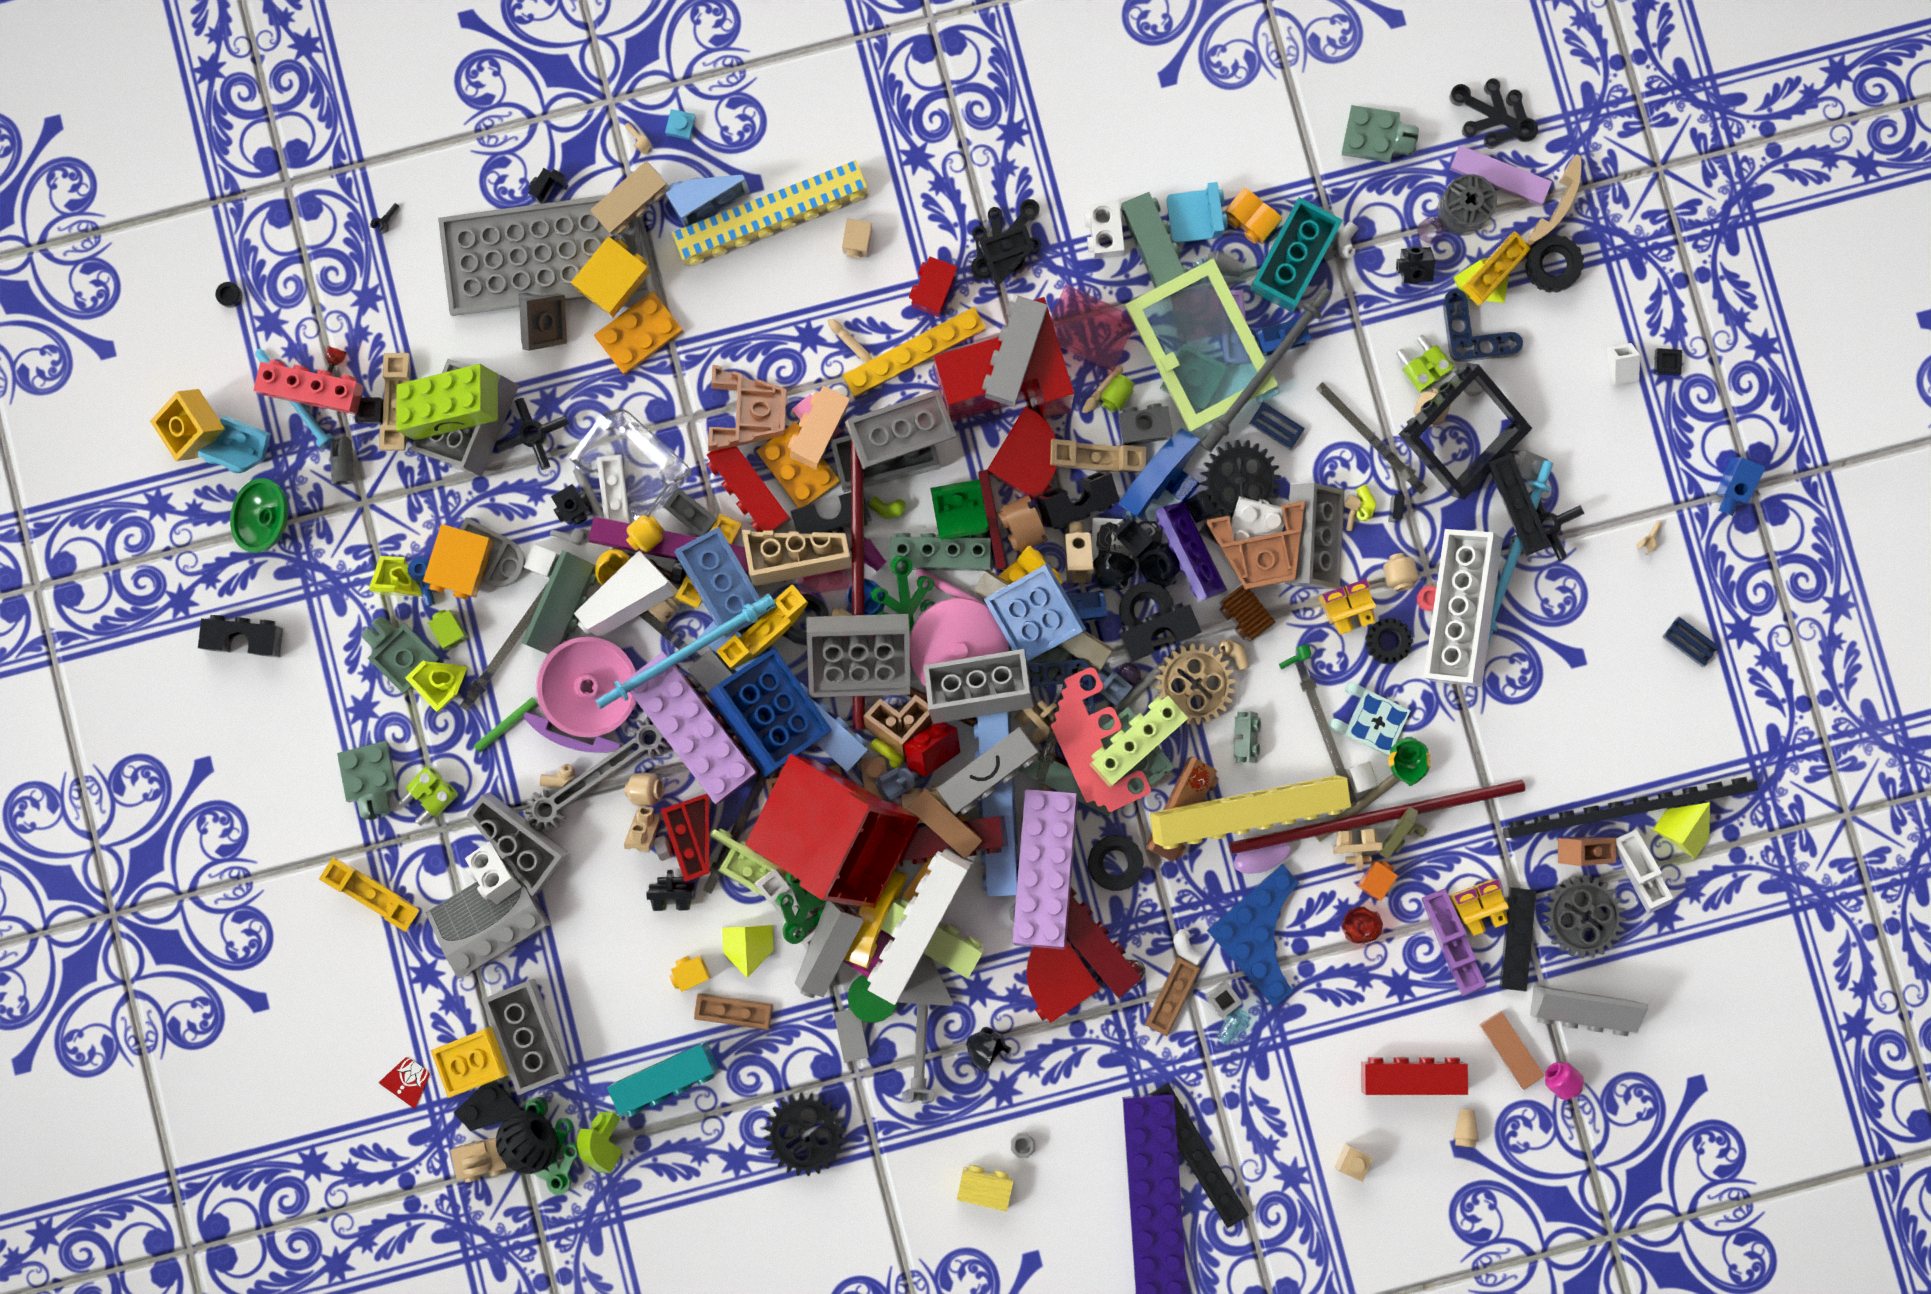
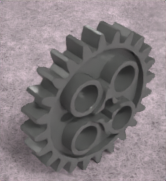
(1595, 897)

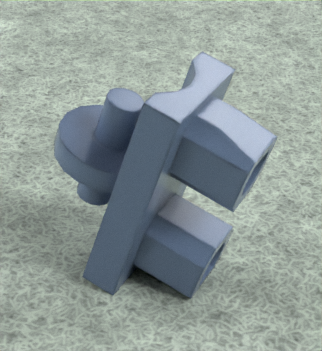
(1114, 686)
(898, 782)

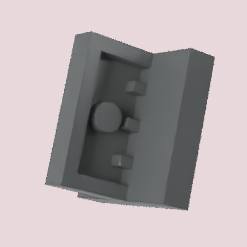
(542, 320)

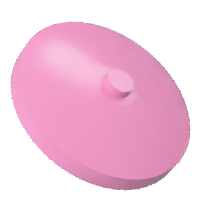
(954, 632)
(576, 677)

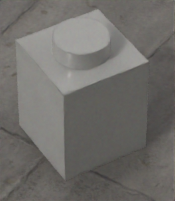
(1223, 999)

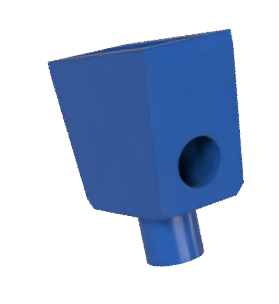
(1744, 475)

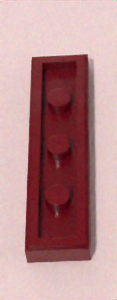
(992, 520)

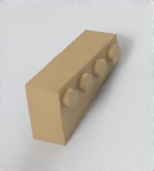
(793, 555)

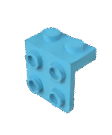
(1197, 214)
(237, 446)

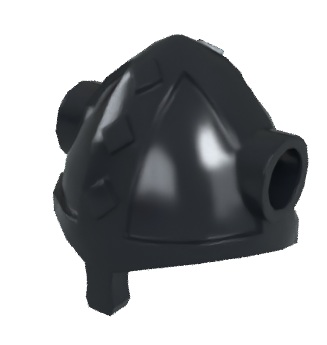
(1160, 565)
(1113, 570)
(985, 1047)

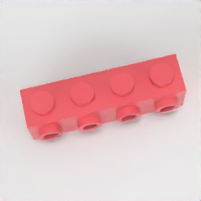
(308, 387)

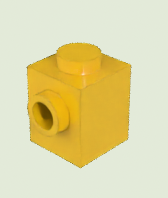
(689, 973)

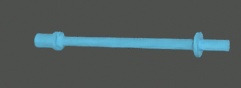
(1538, 488)
(749, 614)

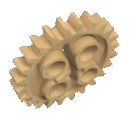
(1208, 666)

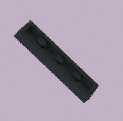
(1518, 504)
(1517, 939)

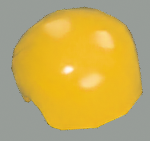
(609, 563)

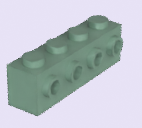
(1152, 239)
(938, 554)

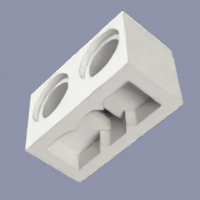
(1111, 230)
(495, 871)

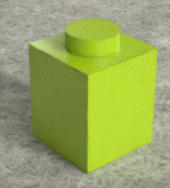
(447, 629)

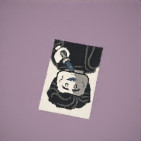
(1104, 540)

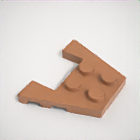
(758, 410)
(1264, 558)

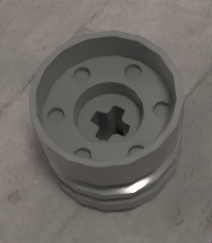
(1465, 218)

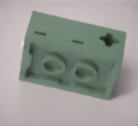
(1153, 765)

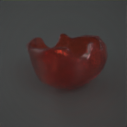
(1361, 925)

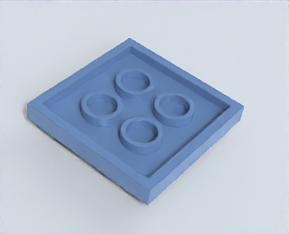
(1035, 612)

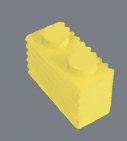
(985, 1188)

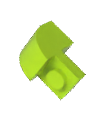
(595, 1146)

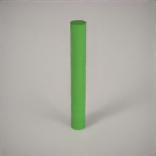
(505, 725)

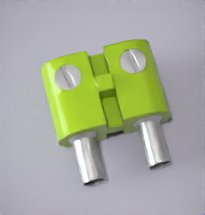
(1428, 368)
(431, 791)

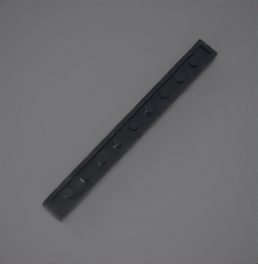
(1639, 805)

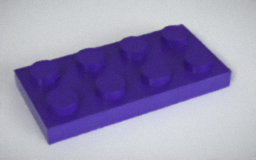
(1190, 551)

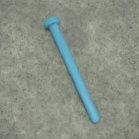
(324, 439)

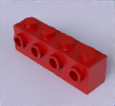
(749, 489)
(1414, 1077)

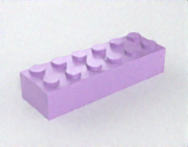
(693, 731)
(1045, 869)

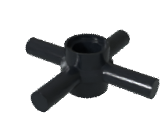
(527, 425)
(1558, 520)

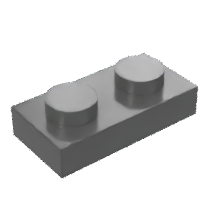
(690, 512)

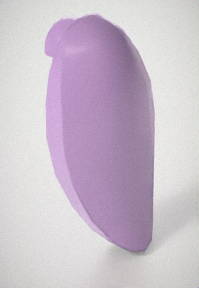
(1261, 859)

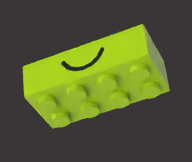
(447, 402)

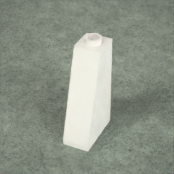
(624, 596)

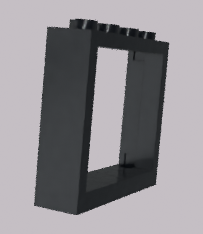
(1434, 408)

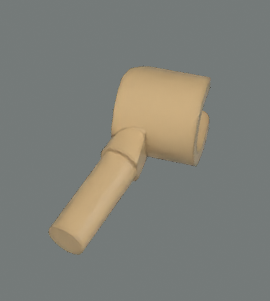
(642, 143)
(1352, 503)
(1650, 541)

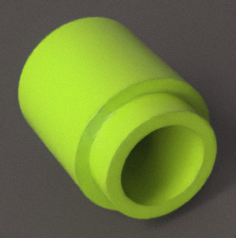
(1117, 393)

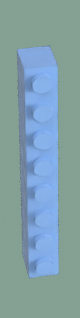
(839, 742)
(1003, 866)

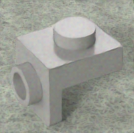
(1528, 464)

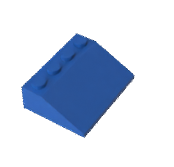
(769, 711)

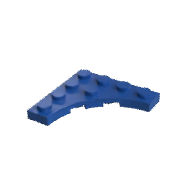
(1249, 933)

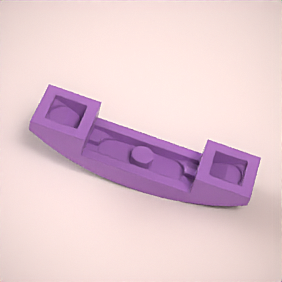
(543, 727)

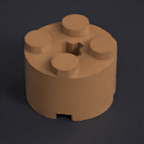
(1023, 524)

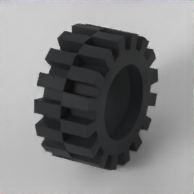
(1404, 641)

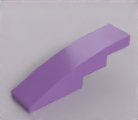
(1453, 942)

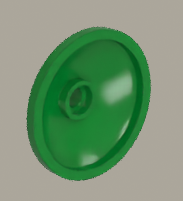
(259, 515)

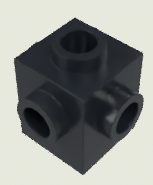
(1416, 265)
(565, 499)

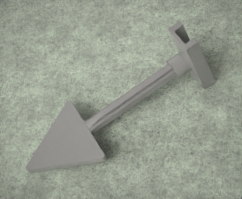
(923, 989)

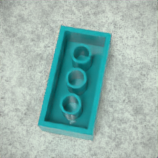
(1295, 255)
(662, 1078)

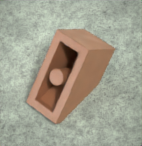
(1586, 850)

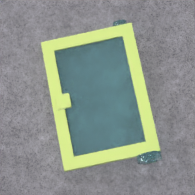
(1200, 343)

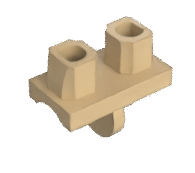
(1041, 715)
(643, 829)
(1368, 843)

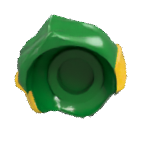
(1409, 760)

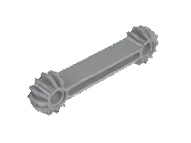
(594, 777)

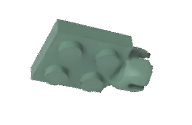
(1378, 135)
(397, 651)
(368, 778)

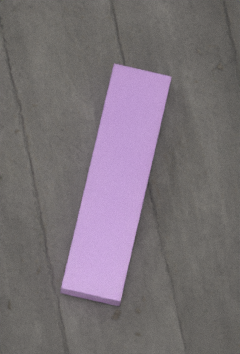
(1501, 175)

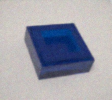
(1182, 487)

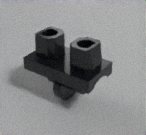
(669, 889)

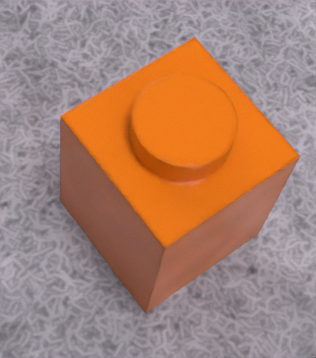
(1377, 879)

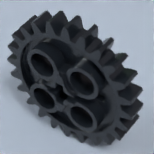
(1217, 481)
(818, 1152)

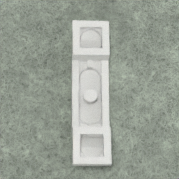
(771, 886)

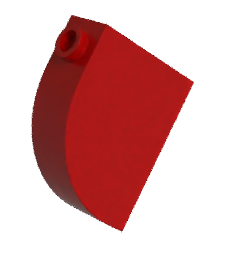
(1025, 456)
(1057, 981)

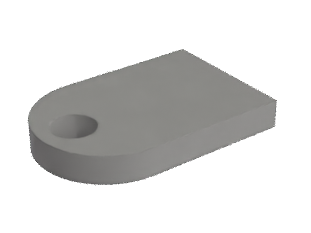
(502, 552)

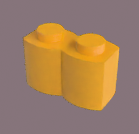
(1252, 216)

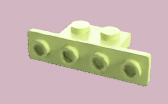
(742, 863)

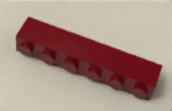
(926, 842)
(1099, 951)

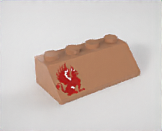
(1189, 789)

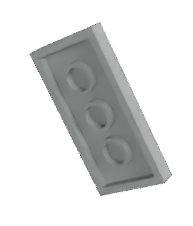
(900, 429)

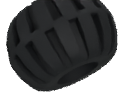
(527, 1142)

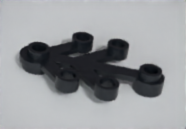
(1496, 114)
(996, 229)

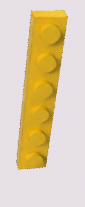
(914, 352)

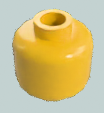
(644, 533)

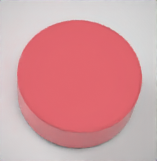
(1426, 598)

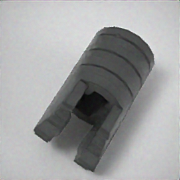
(341, 462)

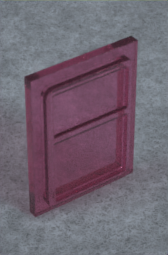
(1091, 327)

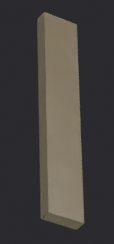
(1081, 645)

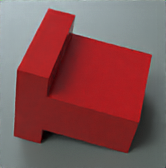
(963, 372)
(831, 833)

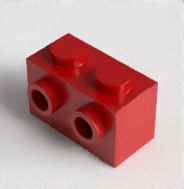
(933, 286)
(932, 748)

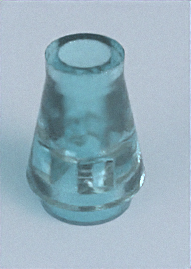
(1233, 1025)

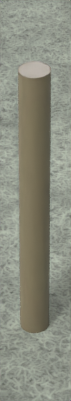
(1365, 800)

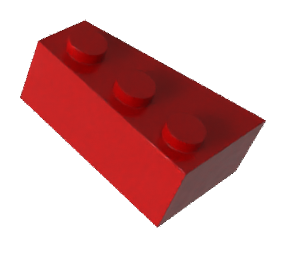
(689, 834)

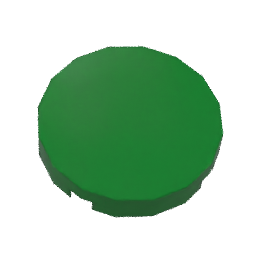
(867, 1005)

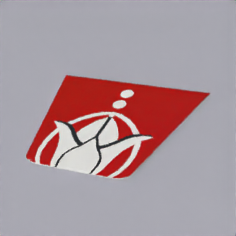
(406, 1081)

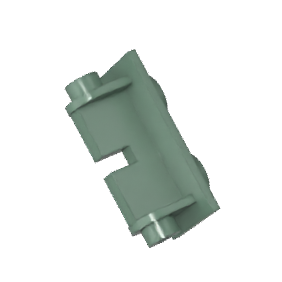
(1249, 728)

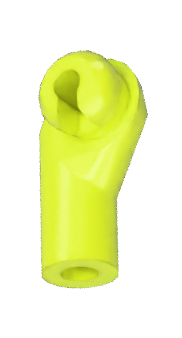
(1367, 504)
(888, 752)

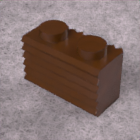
(1246, 613)

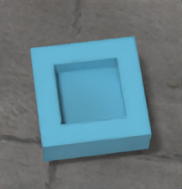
(680, 124)

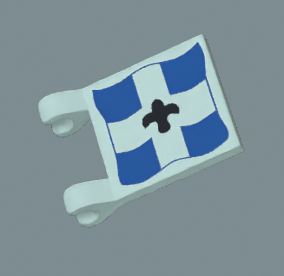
(1375, 720)

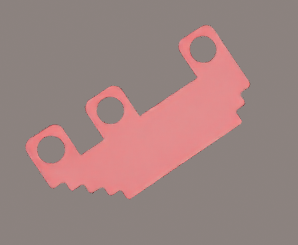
(1080, 739)

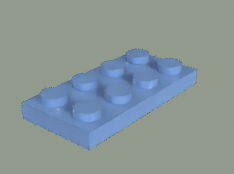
(717, 577)

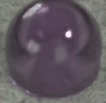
(1435, 222)
(1130, 673)

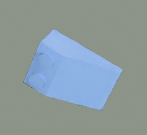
(704, 197)

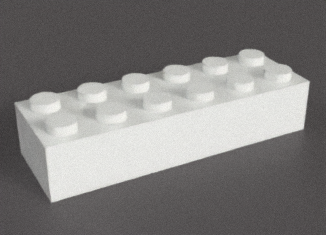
(1463, 607)
(922, 920)

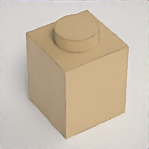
(857, 238)
(1353, 1162)

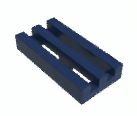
(1288, 444)
(1698, 635)

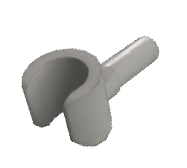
(577, 536)

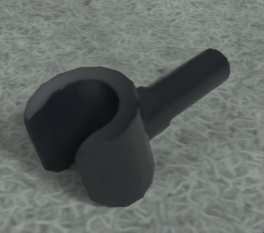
(384, 220)

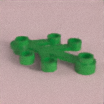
(906, 605)
(806, 902)
(556, 1171)

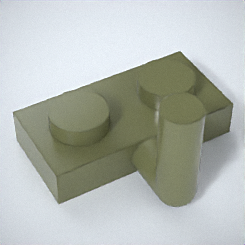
(1404, 826)

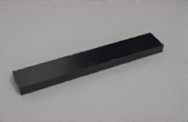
(1204, 1165)

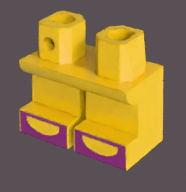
(1348, 602)
(1480, 902)

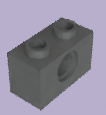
(1131, 432)

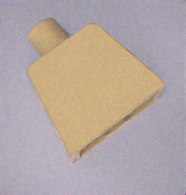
(1078, 561)

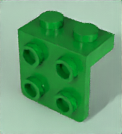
(959, 509)

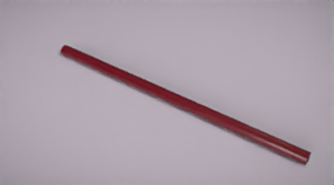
(858, 594)
(1375, 817)

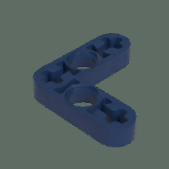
(1465, 337)
(1067, 671)

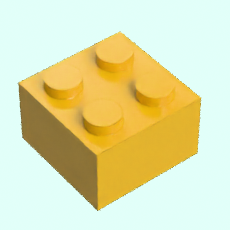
(187, 424)

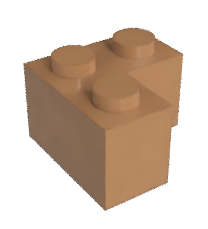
(898, 727)

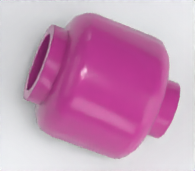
(1564, 1080)

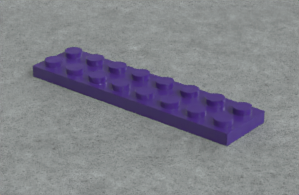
(1154, 1194)

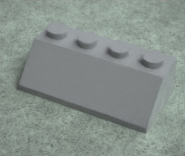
(1320, 535)
(1587, 1009)

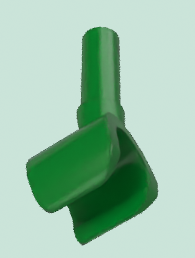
(1303, 653)

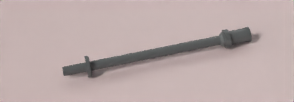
(1221, 426)

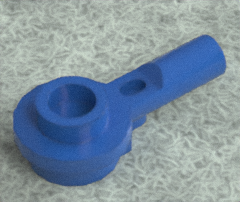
(417, 570)

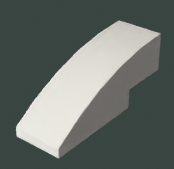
(1643, 872)

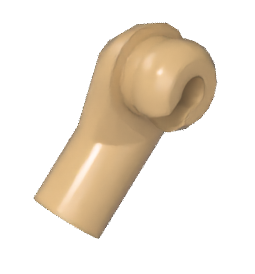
(1236, 651)
(559, 780)

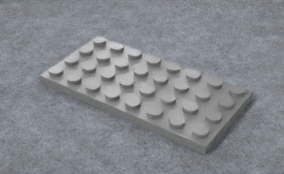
(522, 250)

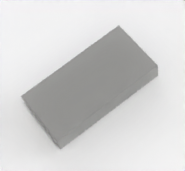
(851, 1036)

